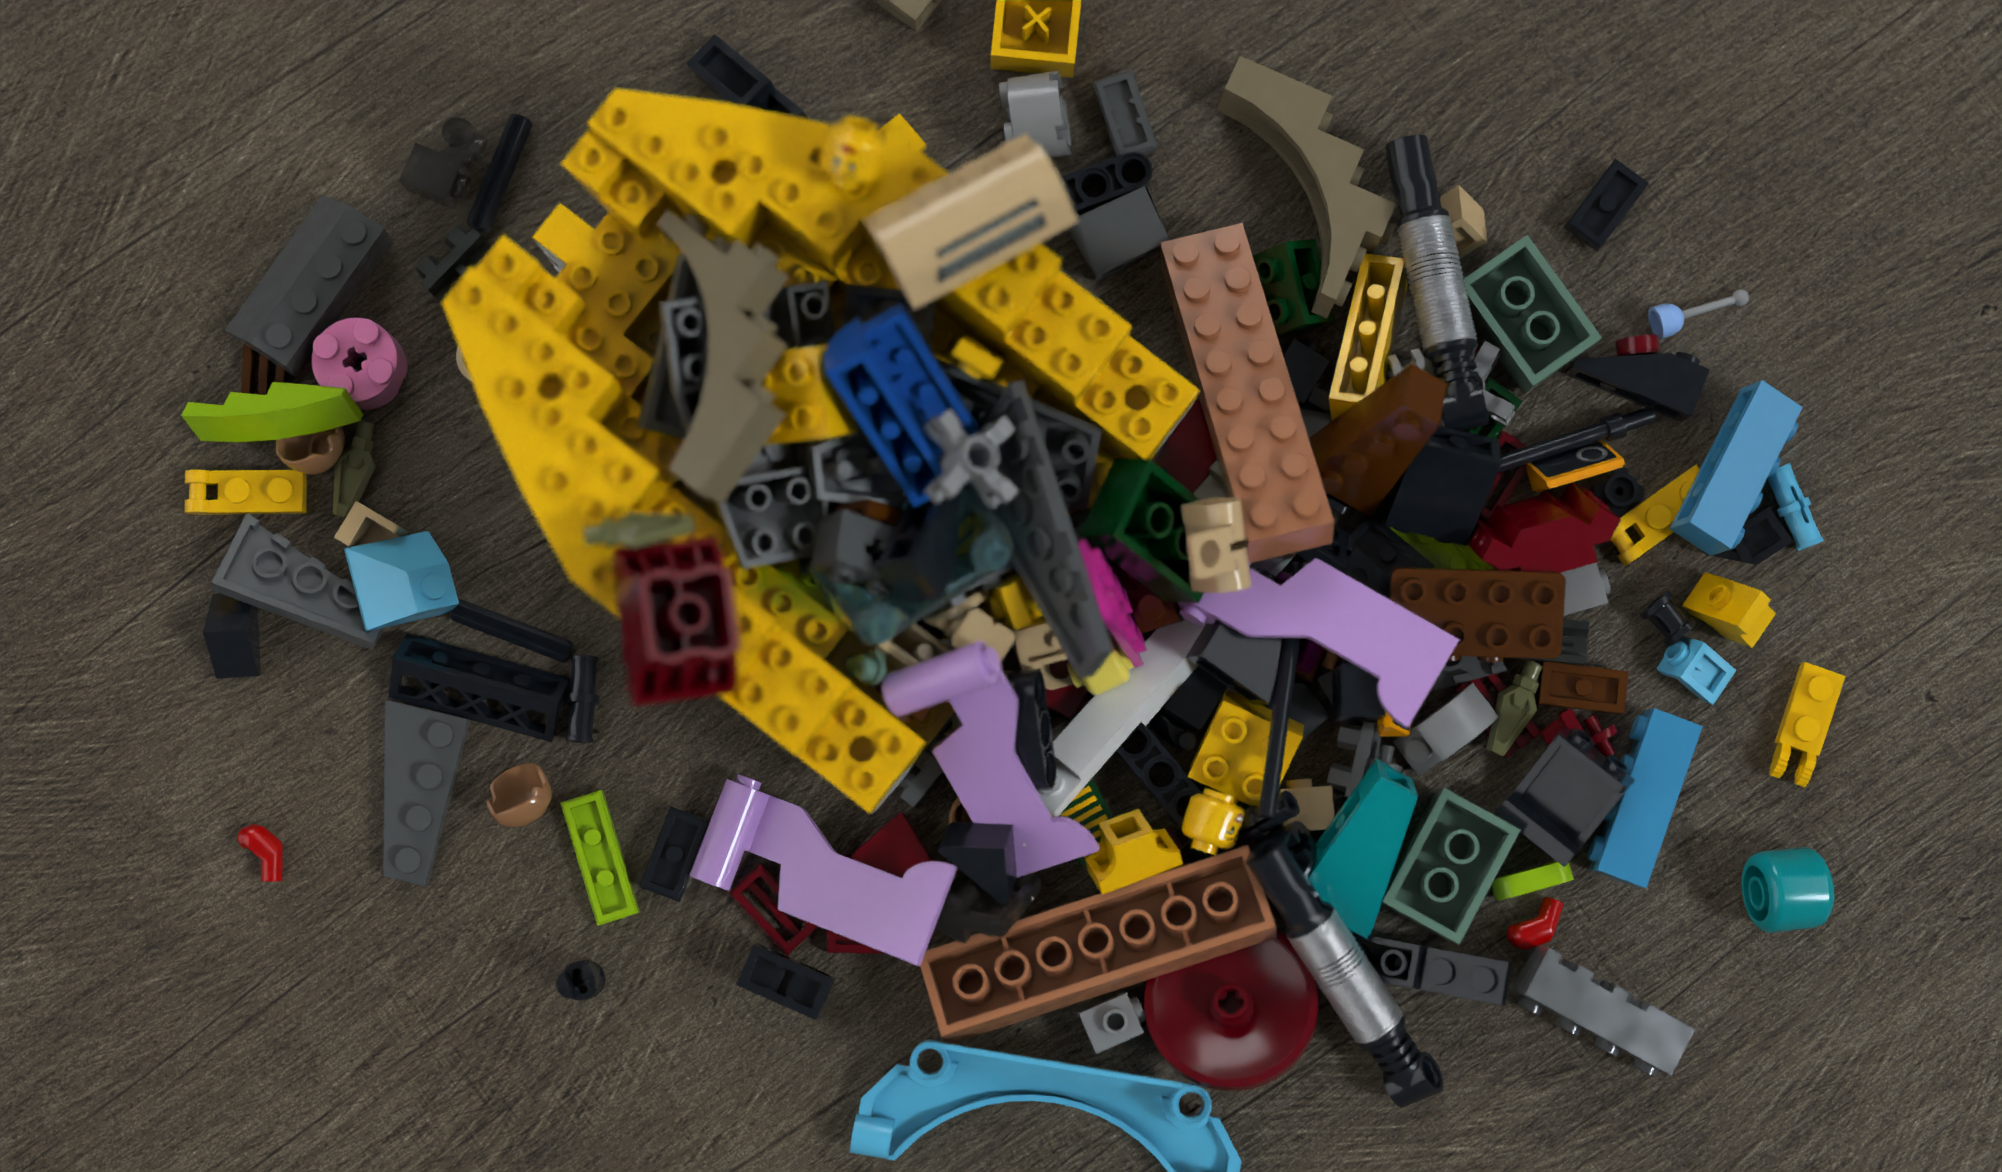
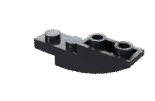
(1437, 970)

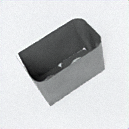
(1119, 233)

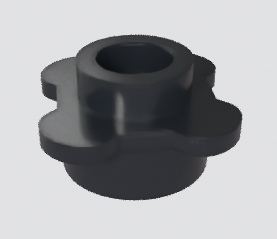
(1619, 479)

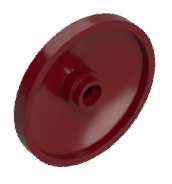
(1234, 1016)

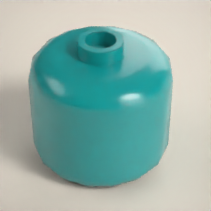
(1787, 889)

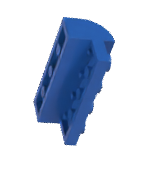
(893, 392)

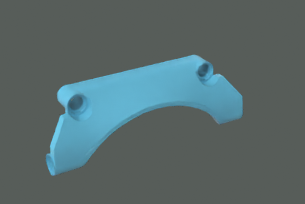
(915, 1101)

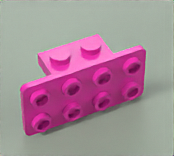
(1113, 603)

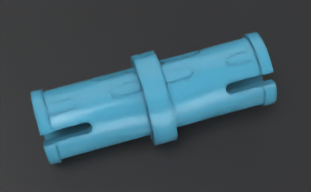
(1794, 508)

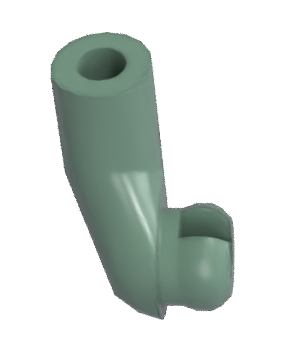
(868, 667)

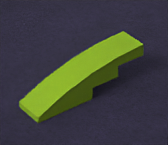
(280, 414)

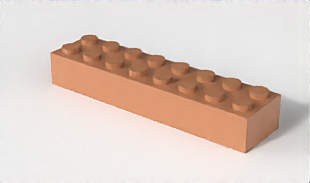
(1246, 392)
(1097, 946)

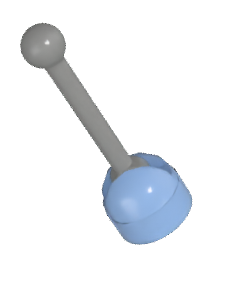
(1668, 319)

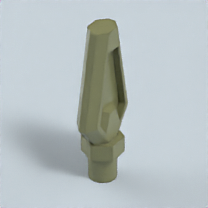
(354, 469)
(639, 529)
(1515, 709)

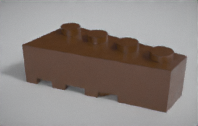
(1378, 438)

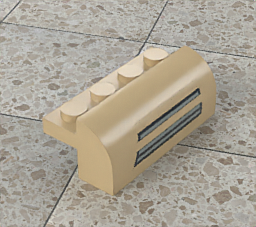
(971, 220)

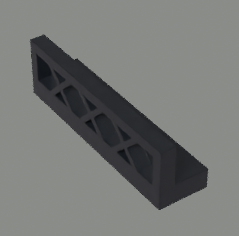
(477, 679)

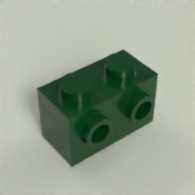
(1290, 285)

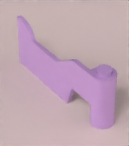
(1344, 619)
(982, 754)
(817, 881)

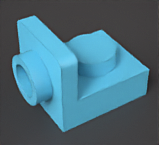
(1697, 668)

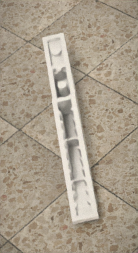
(1116, 713)

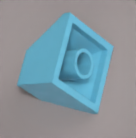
(401, 580)

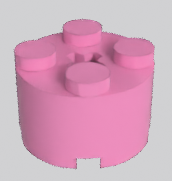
(337, 353)

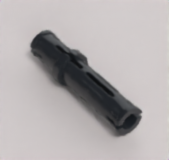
(1251, 827)

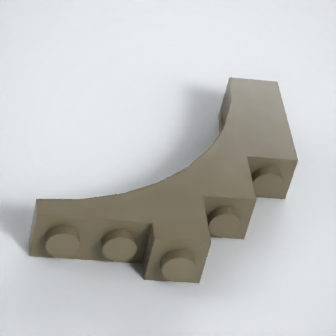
(1295, 124)
(734, 407)

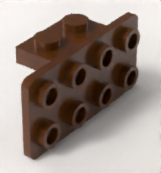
(1487, 610)

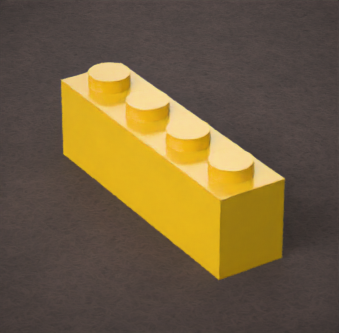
(1369, 331)

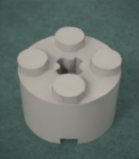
(1038, 110)

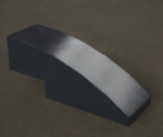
(738, 80)

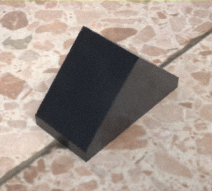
(232, 637)
(983, 854)

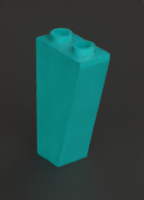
(1363, 845)

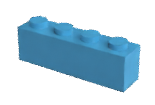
(1737, 468)
(1641, 817)

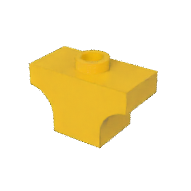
(1012, 603)
(1730, 608)
(1130, 852)

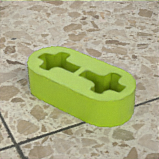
(1531, 880)

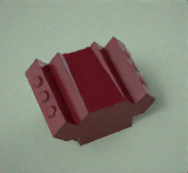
(1545, 532)
(676, 620)

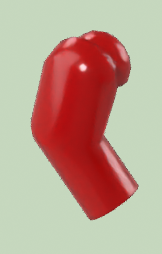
(1539, 929)

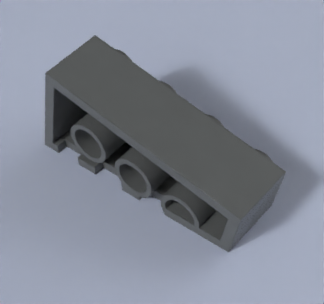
(1601, 1011)

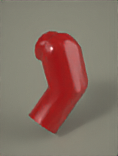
(266, 847)

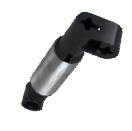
(1436, 282)
(1339, 965)

